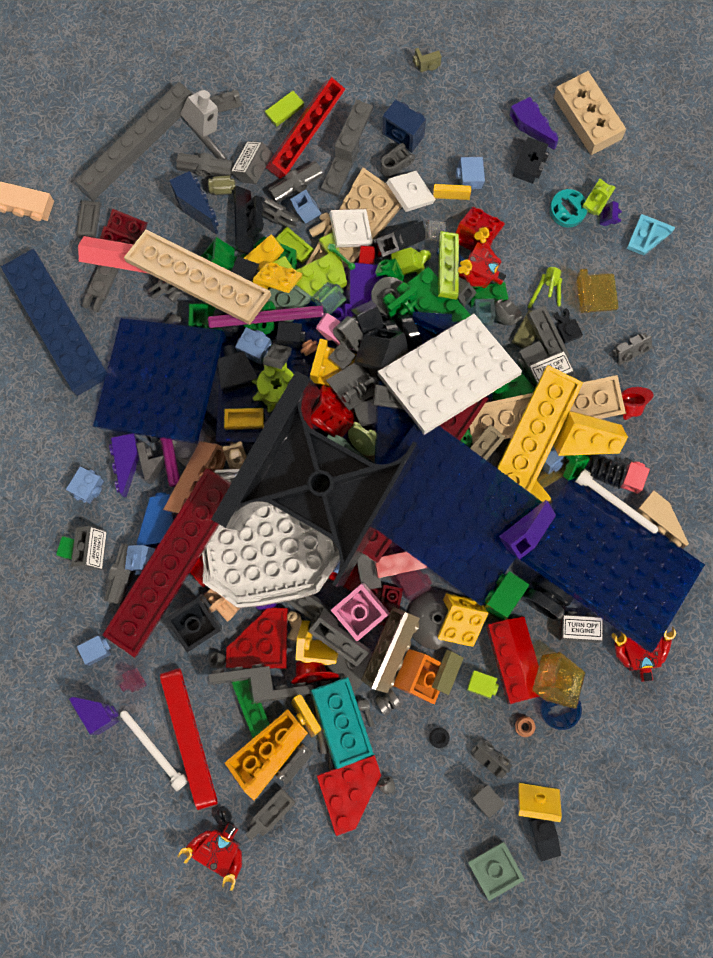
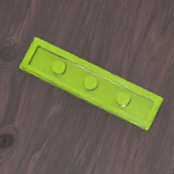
(448, 265)

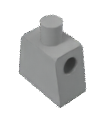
(201, 113)

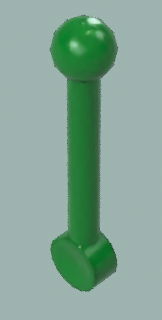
(331, 247)

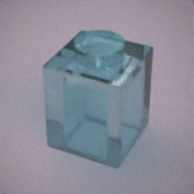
(329, 297)
(484, 310)

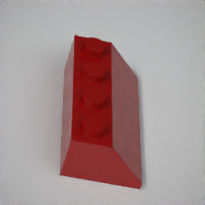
(514, 658)

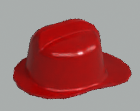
(635, 401)
(312, 672)

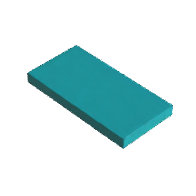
(341, 722)

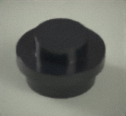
(439, 737)

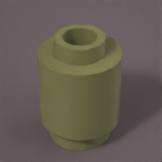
(221, 185)

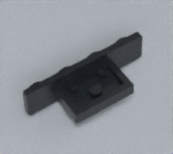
(247, 218)

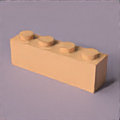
(25, 202)

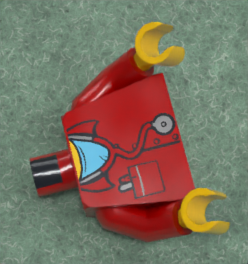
(482, 263)
(638, 658)
(217, 853)

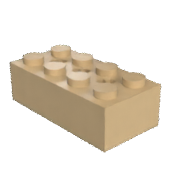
(589, 113)

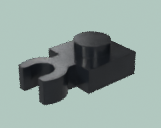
(568, 328)

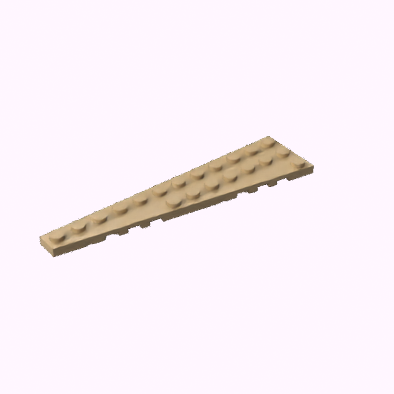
(381, 206)

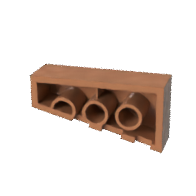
(205, 456)

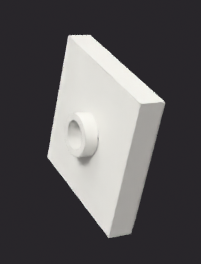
(410, 191)
(351, 228)

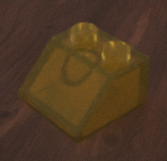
(559, 680)

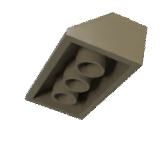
(390, 650)

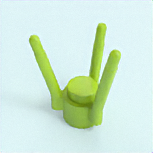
(551, 279)

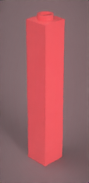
(105, 253)

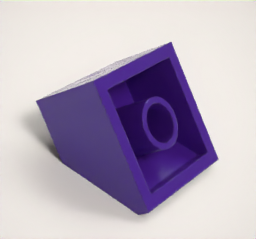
(95, 715)

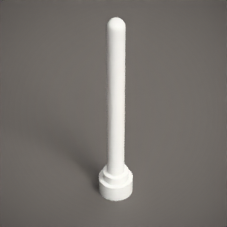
(586, 479)
(177, 779)

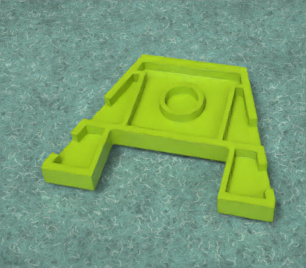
(319, 272)

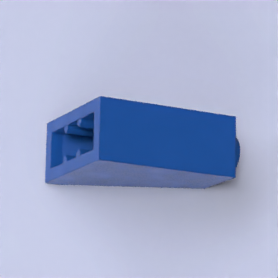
(156, 521)

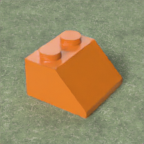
(418, 675)

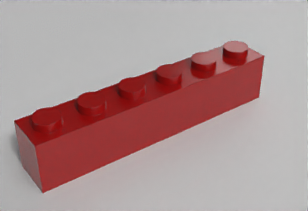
(305, 128)

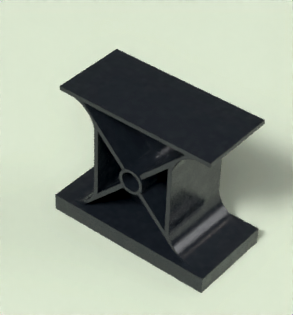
(291, 465)

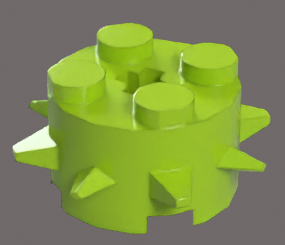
(267, 380)

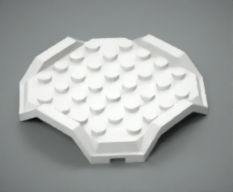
(269, 559)

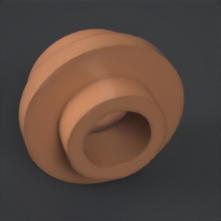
(309, 347)
(531, 724)

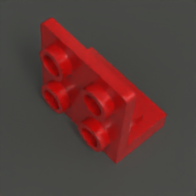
(472, 222)
(332, 414)

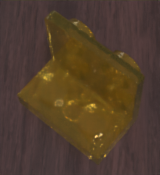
(596, 292)

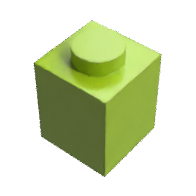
(408, 260)
(482, 684)

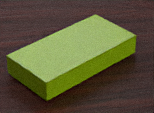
(284, 108)
(293, 241)

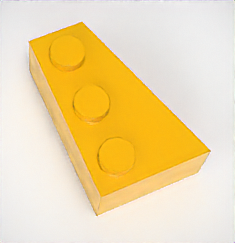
(589, 436)

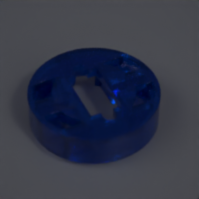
(564, 718)

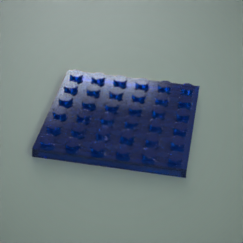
(159, 380)

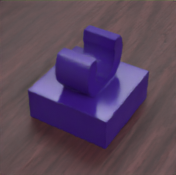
(610, 213)
(343, 312)

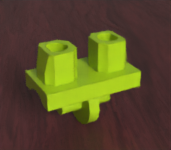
(598, 197)

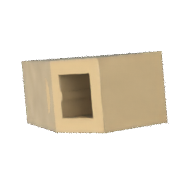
(661, 514)

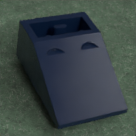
(194, 201)

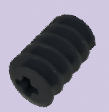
(606, 469)

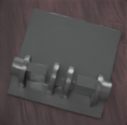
(353, 385)

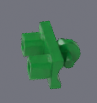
(402, 304)

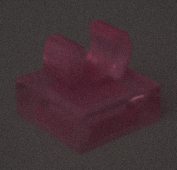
(133, 681)

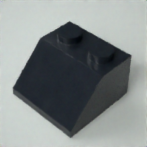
(193, 624)

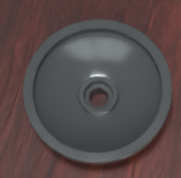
(426, 608)

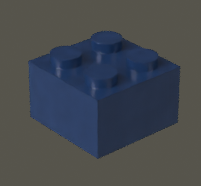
(404, 125)

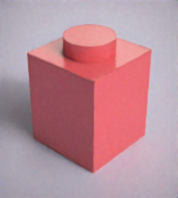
(635, 477)

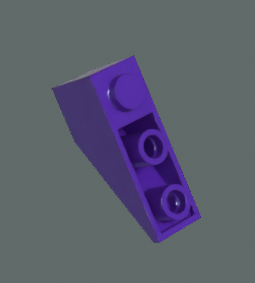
(530, 121)
(126, 460)
(528, 531)

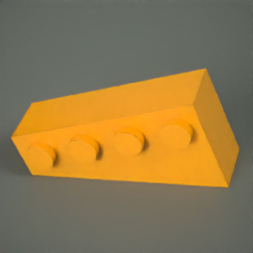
(265, 754)

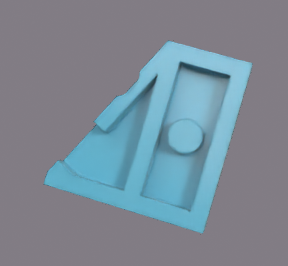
(648, 234)

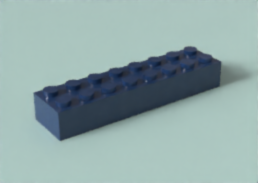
(55, 322)

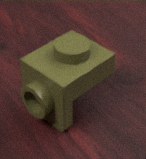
(427, 62)

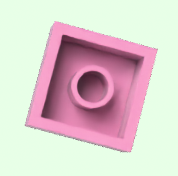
(360, 611)

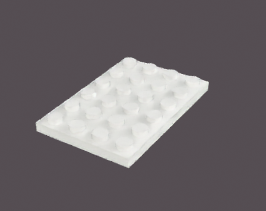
(449, 373)

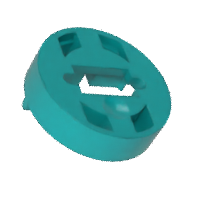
(562, 213)

